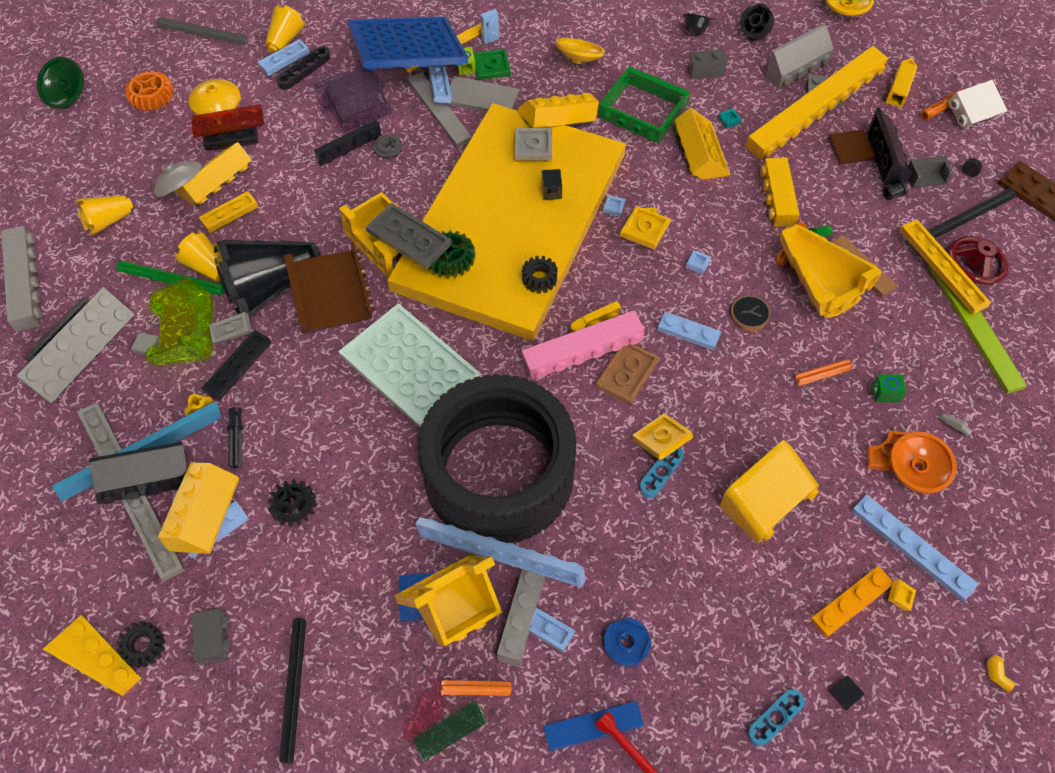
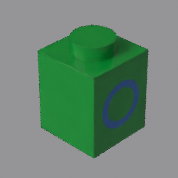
(888, 388)

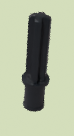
(235, 438)

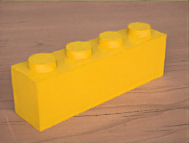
(780, 192)

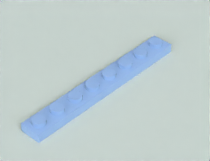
(502, 552)

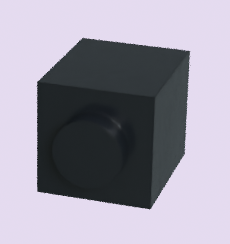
(551, 184)

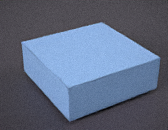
(614, 205)
(698, 262)

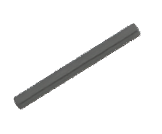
(202, 31)

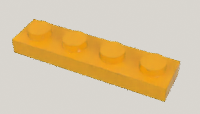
(852, 602)

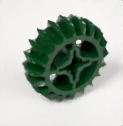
(460, 258)

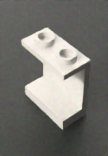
(977, 104)

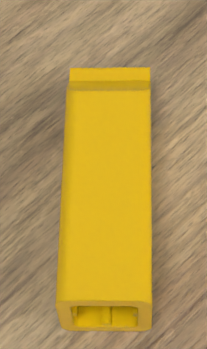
(902, 83)

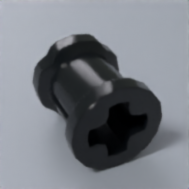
(890, 191)

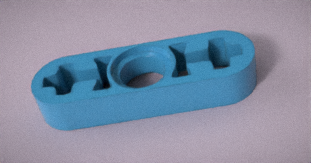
(660, 480)
(783, 700)

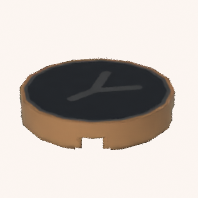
(750, 313)

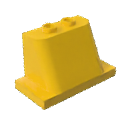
(354, 226)
(454, 598)

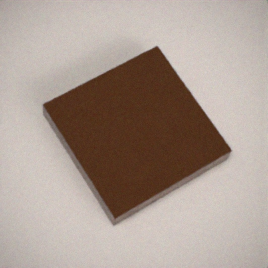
(851, 147)

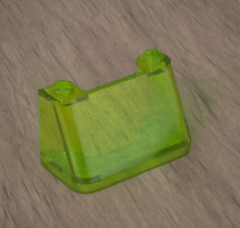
(184, 323)

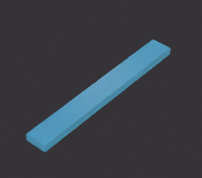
(170, 434)

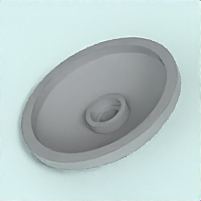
(175, 176)

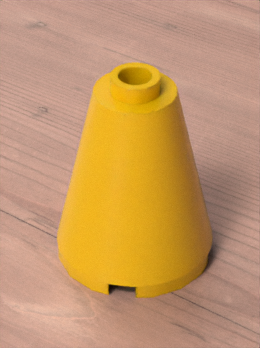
(283, 28)
(102, 212)
(198, 254)

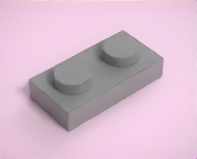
(230, 328)

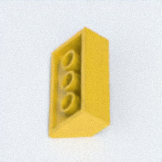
(559, 110)
(701, 145)
(214, 173)
(198, 509)

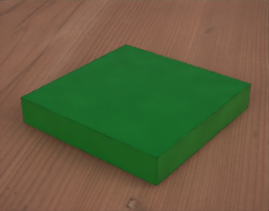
(491, 64)

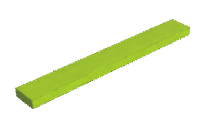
(986, 342)

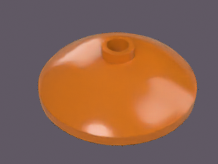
(930, 454)

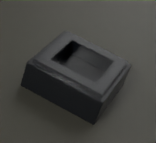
(846, 692)

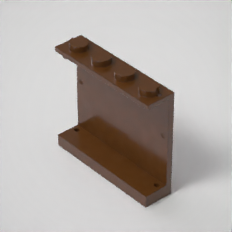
(329, 290)

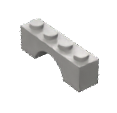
(520, 618)

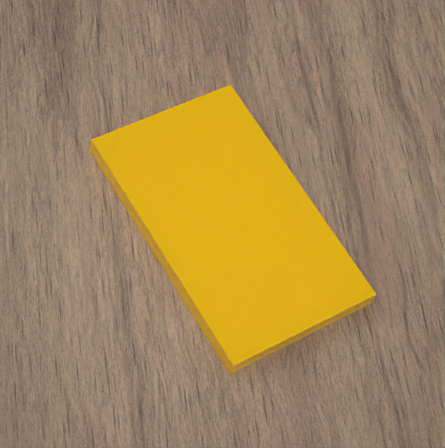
(508, 221)

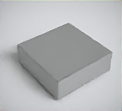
(144, 341)

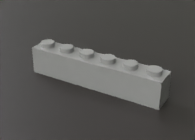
(20, 279)

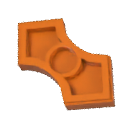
(879, 456)

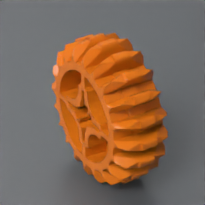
(149, 90)

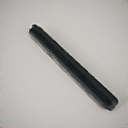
(972, 213)
(292, 695)

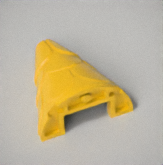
(827, 271)

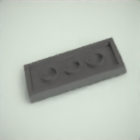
(409, 235)

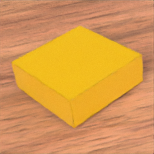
(902, 595)

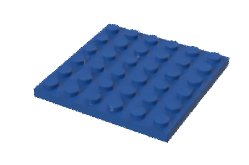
(406, 42)

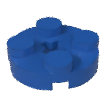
(639, 637)

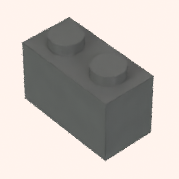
(707, 64)
(210, 636)

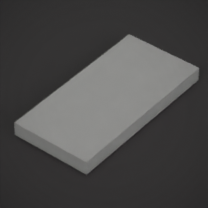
(480, 95)

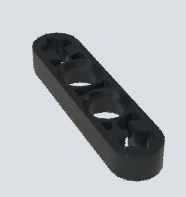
(288, 79)

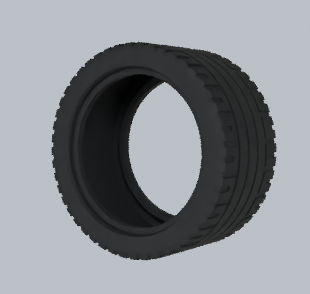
(498, 402)

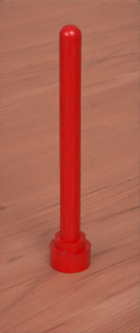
(608, 725)

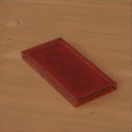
(227, 120)

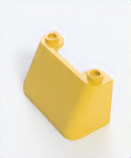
(769, 492)

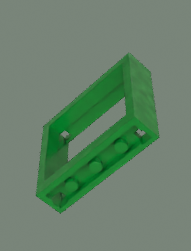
(651, 85)

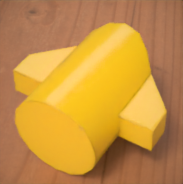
(197, 402)

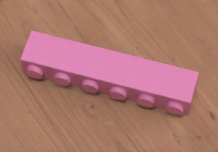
(583, 345)

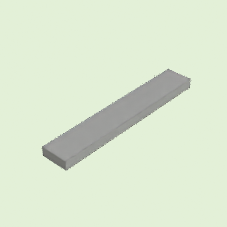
(441, 112)

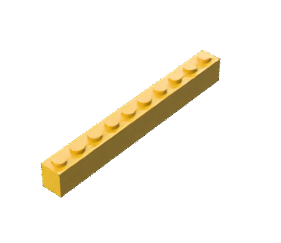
(816, 103)

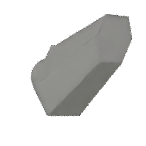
(956, 424)

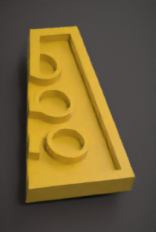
(91, 654)

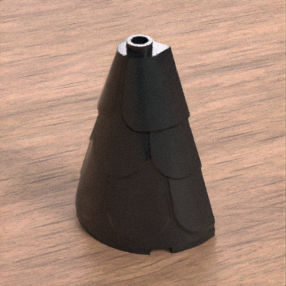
(257, 269)

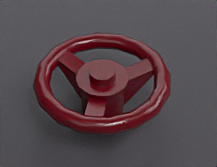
(980, 258)

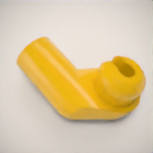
(996, 673)

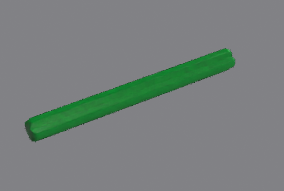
(165, 276)

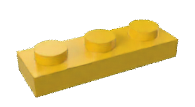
(228, 212)

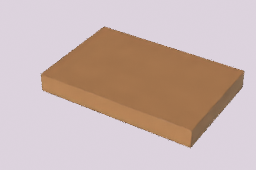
(627, 373)

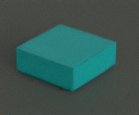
(729, 118)

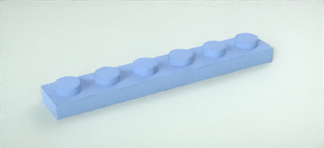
(915, 548)

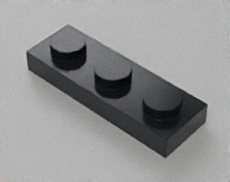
(226, 139)

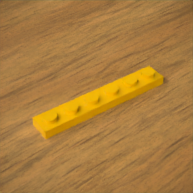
(945, 266)

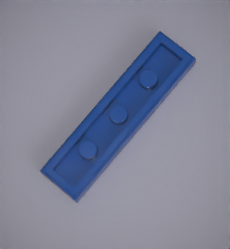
(583, 728)

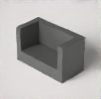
(930, 171)

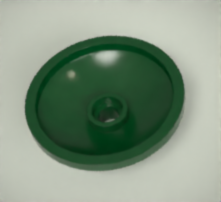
(60, 82)

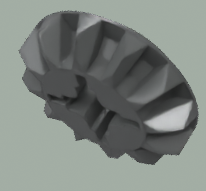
(384, 142)

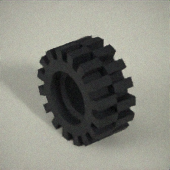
(539, 283)
(126, 645)

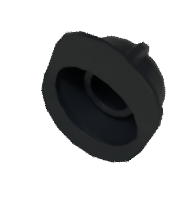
(696, 23)

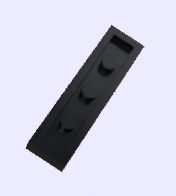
(348, 142)
(236, 365)

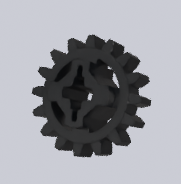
(302, 499)

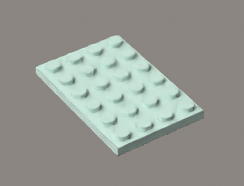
(406, 362)

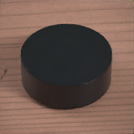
(972, 167)

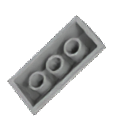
(800, 57)

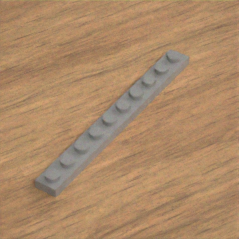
(138, 508)

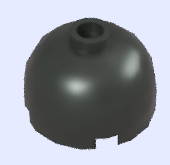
(757, 21)

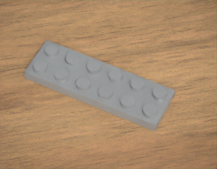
(75, 345)

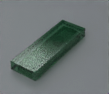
(449, 731)

